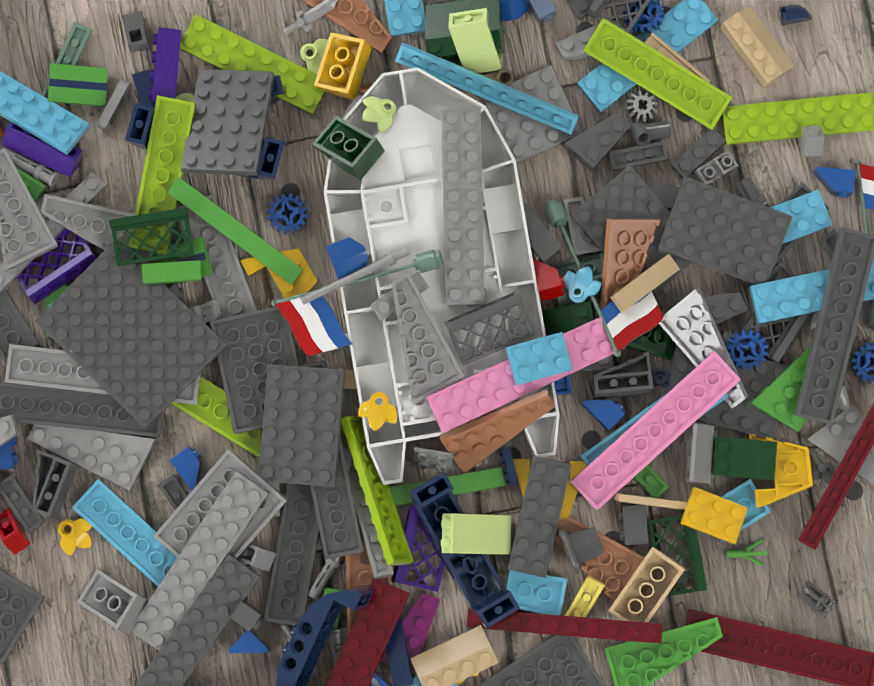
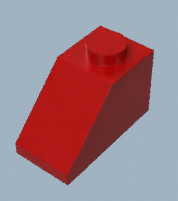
(548, 281)
(12, 532)

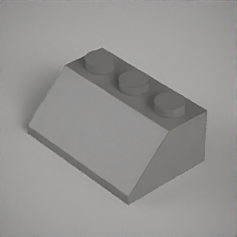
(700, 454)

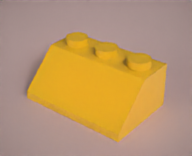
(343, 65)

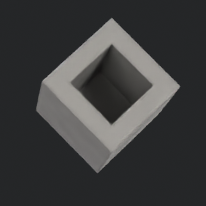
(812, 141)

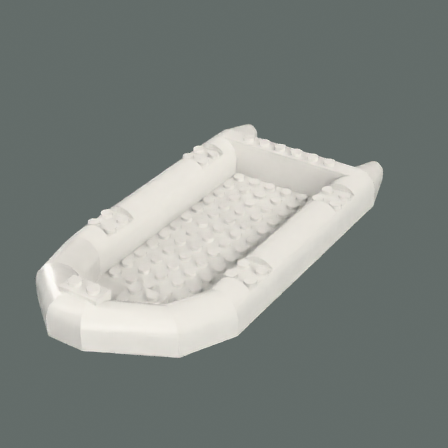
(403, 207)

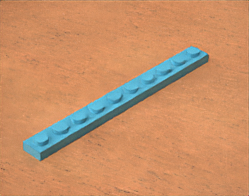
(487, 88)

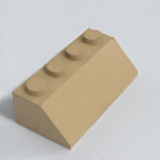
(756, 46)
(647, 587)
(455, 659)

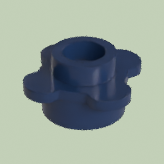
(663, 373)

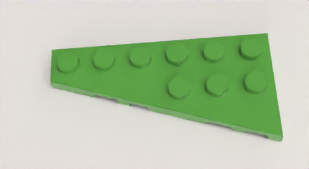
(782, 395)
(646, 663)

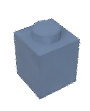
(542, 10)

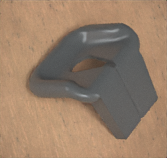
(581, 546)

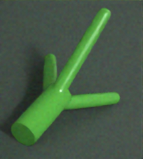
(745, 554)

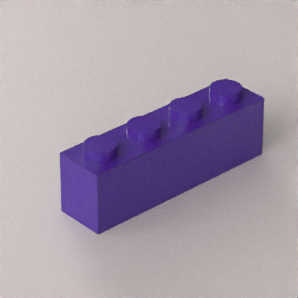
(166, 64)
(40, 151)

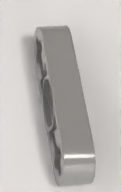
(114, 105)

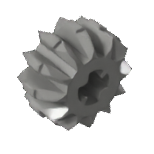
(643, 99)

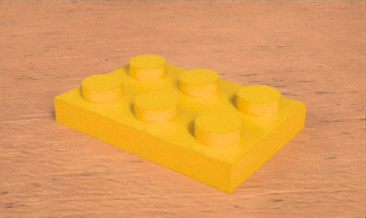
(714, 515)

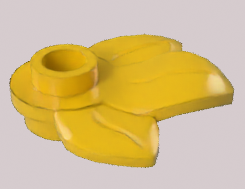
(378, 413)
(76, 537)

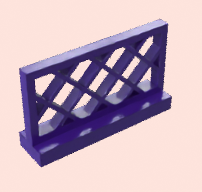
(61, 273)
(400, 571)

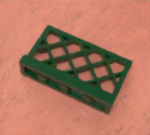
(146, 220)
(694, 554)

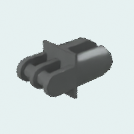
(817, 599)

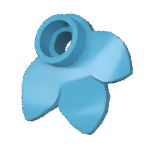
(581, 281)

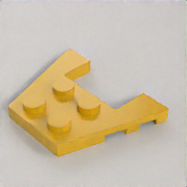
(302, 284)
(522, 472)
(791, 472)

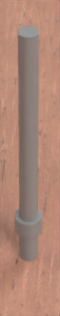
(389, 259)

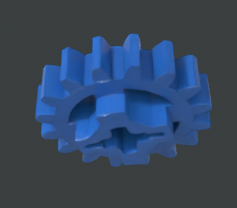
(646, 22)
(280, 215)
(754, 354)
(866, 357)

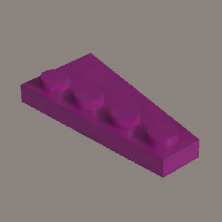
(417, 625)

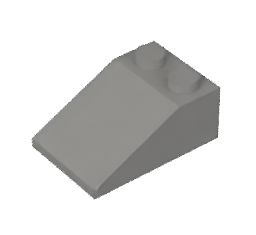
(112, 601)

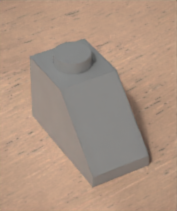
(257, 557)

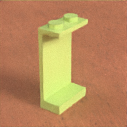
(474, 41)
(476, 534)

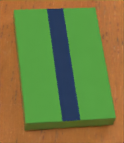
(77, 84)
(200, 253)

